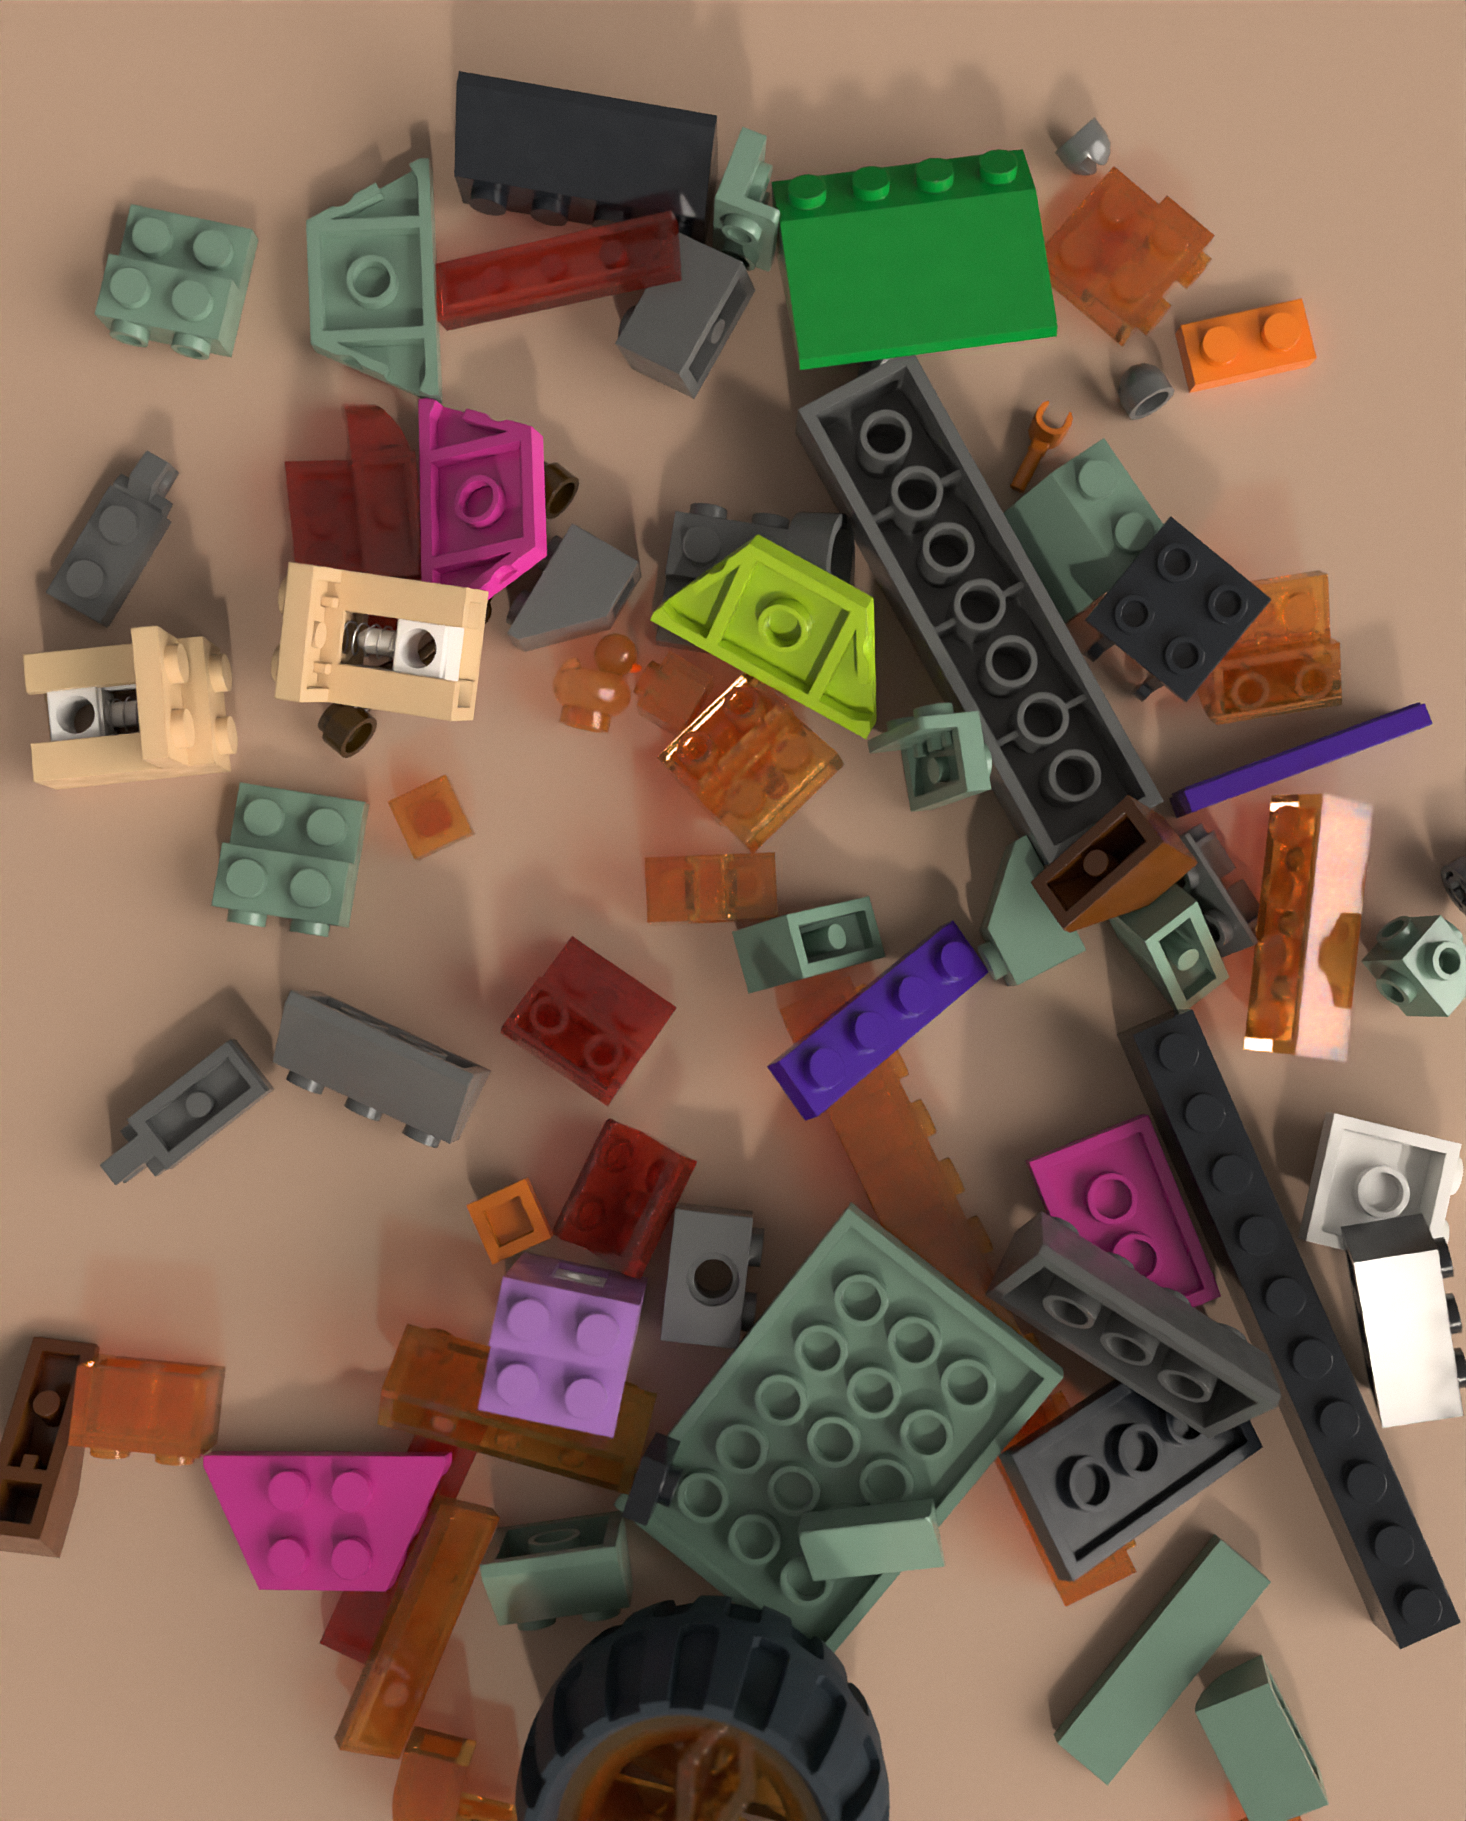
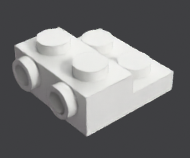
(1376, 1175)

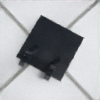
(1175, 612)

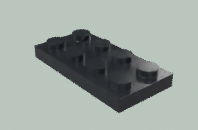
(1113, 1473)

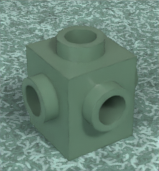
(1420, 965)

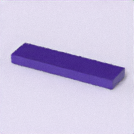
(1300, 759)

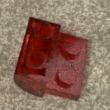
(588, 1021)

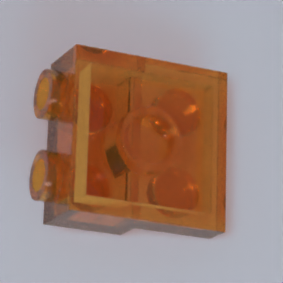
(1125, 256)

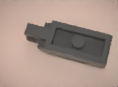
(117, 541)
(188, 1113)

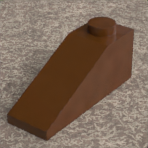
(36, 1463)

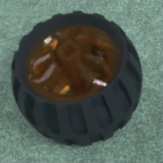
(717, 1707)

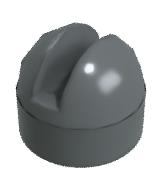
(1086, 149)
(1144, 390)

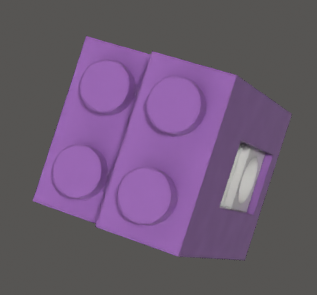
(562, 1343)

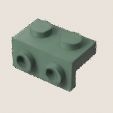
(940, 755)

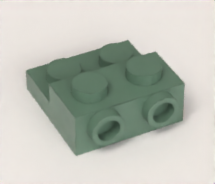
(177, 283)
(291, 859)

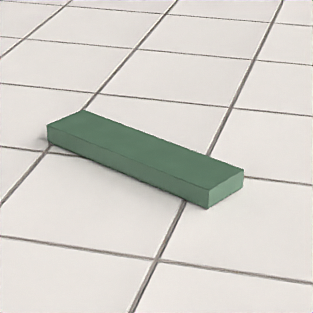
(1161, 1659)

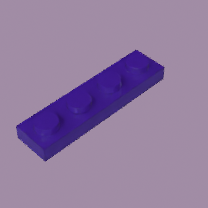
(877, 1021)

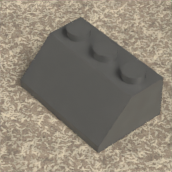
(377, 1067)

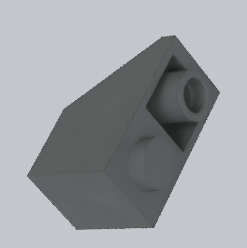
(577, 593)

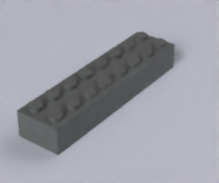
(972, 603)

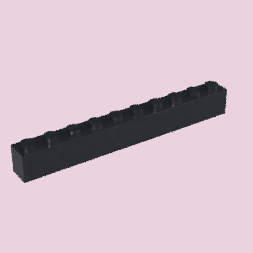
(1289, 1326)

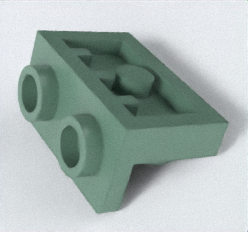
(742, 219)

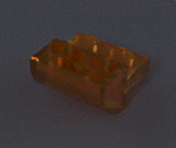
(1283, 657)
(750, 761)

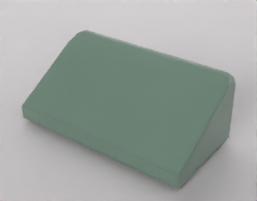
(871, 1539)

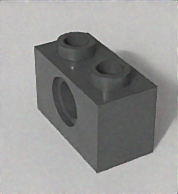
(700, 1314)

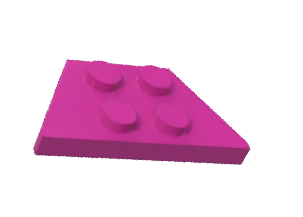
(479, 498)
(325, 1513)

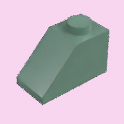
(1018, 926)
(808, 944)
(1173, 947)

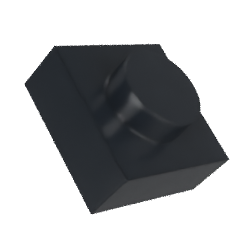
(655, 1480)

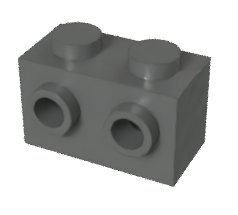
(686, 323)

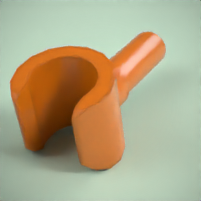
(1041, 439)

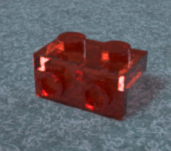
(624, 1197)

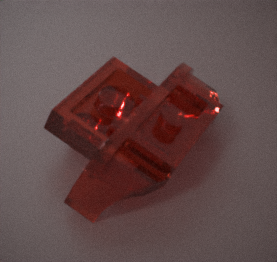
(362, 508)

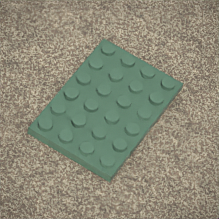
(843, 1394)

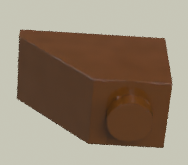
(1114, 867)

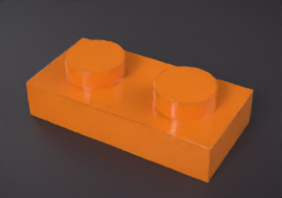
(1245, 345)

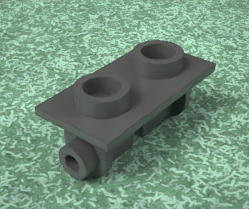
(1227, 912)

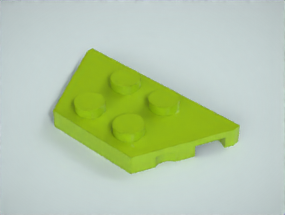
(785, 629)

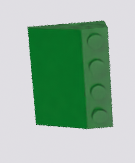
(913, 259)

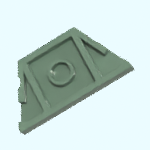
(378, 284)

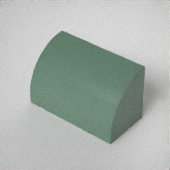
(1260, 1744)

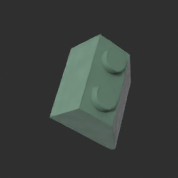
(1083, 528)
(558, 1570)

